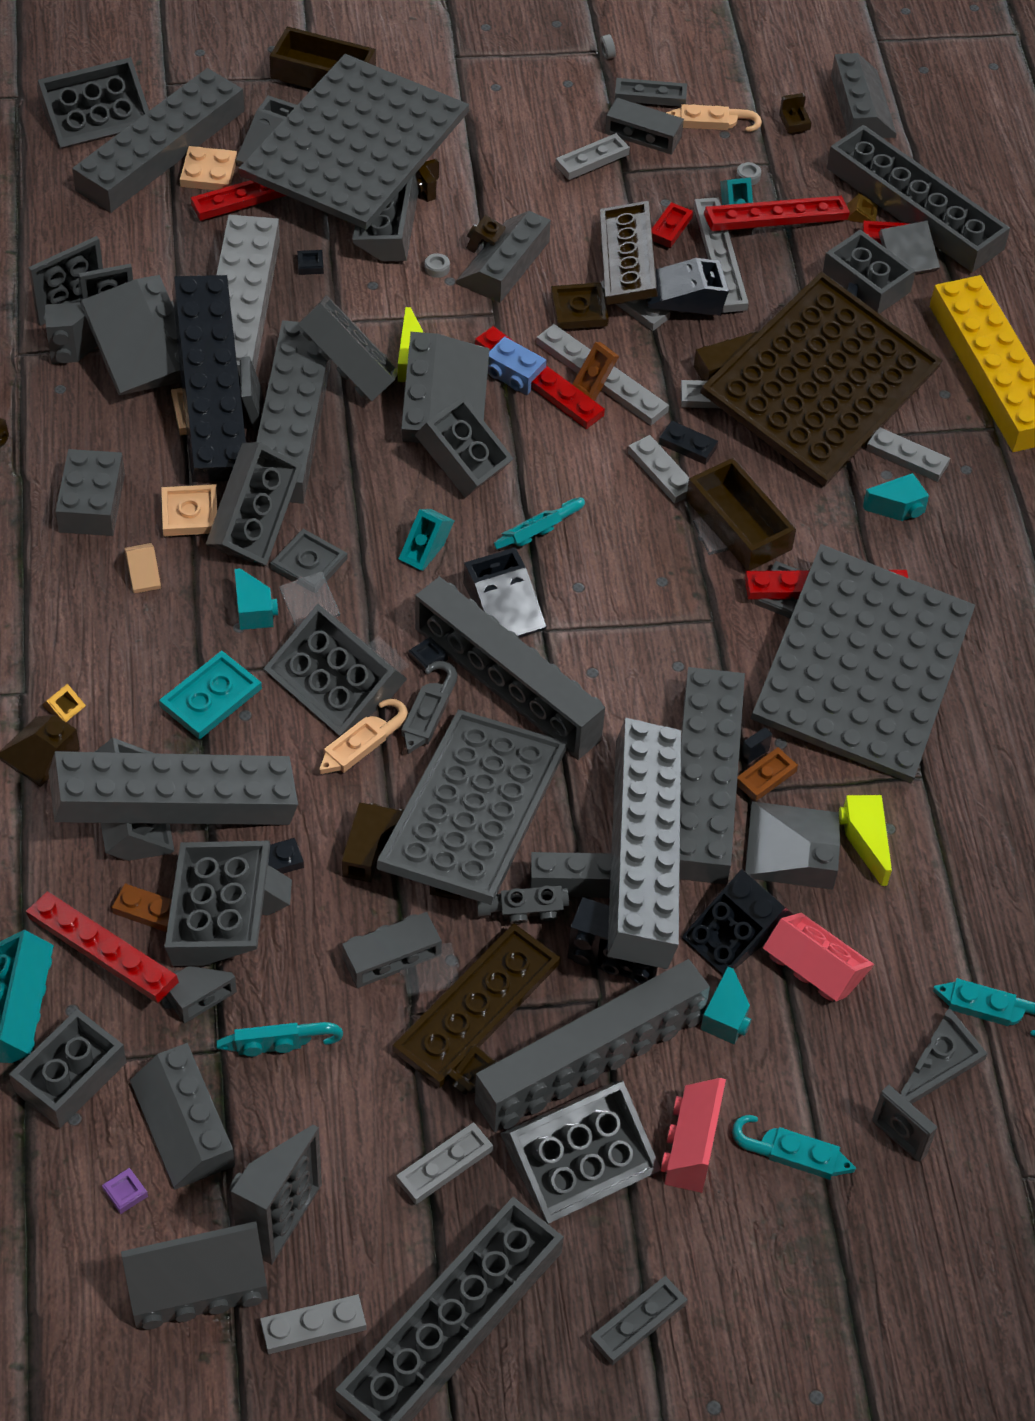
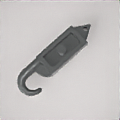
(428, 708)

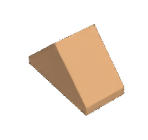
(142, 568)

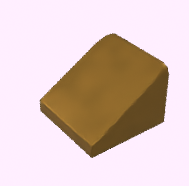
(862, 209)
(64, 703)

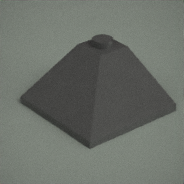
(57, 277)
(793, 845)

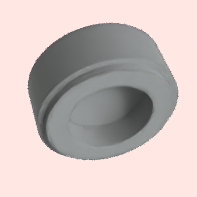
(607, 47)
(749, 170)
(437, 265)

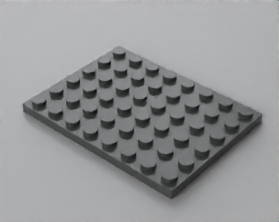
(354, 141)
(864, 663)

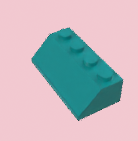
(22, 986)

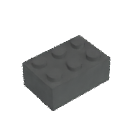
(876, 271)
(464, 446)
(90, 492)
(68, 1068)

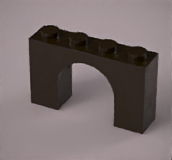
(368, 838)

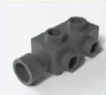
(531, 904)

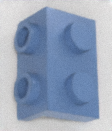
(514, 365)

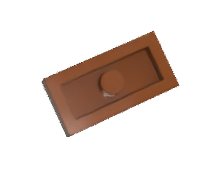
(595, 370)
(766, 774)
(143, 907)

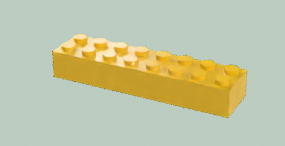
(990, 355)

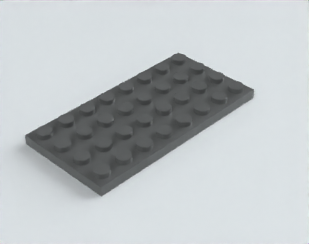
(472, 807)

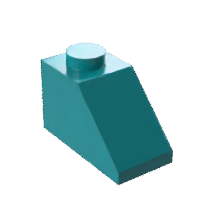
(736, 191)
(897, 499)
(426, 538)
(254, 602)
(728, 1010)

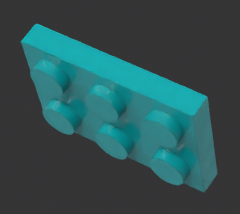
(210, 694)

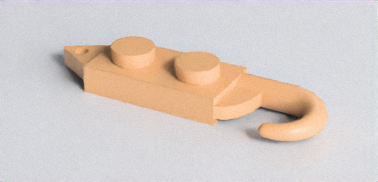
(714, 117)
(361, 739)

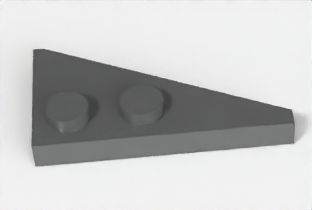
(946, 1057)

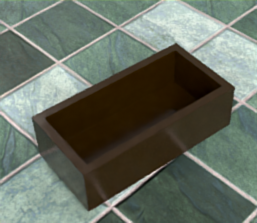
(307, 56)
(740, 514)

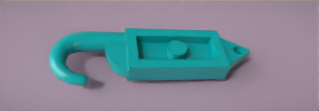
(539, 524)
(984, 1002)
(277, 1038)
(794, 1150)

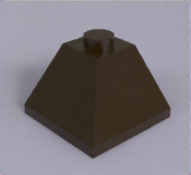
(35, 746)

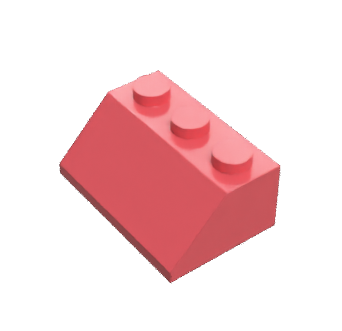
(817, 956)
(693, 1134)

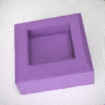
(125, 1190)

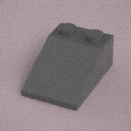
(103, 279)

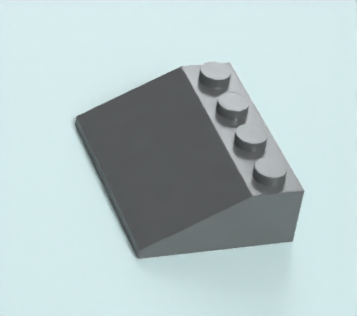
(92, 102)
(136, 334)
(440, 374)
(333, 671)
(216, 901)
(581, 1151)
(278, 1190)
(195, 1275)

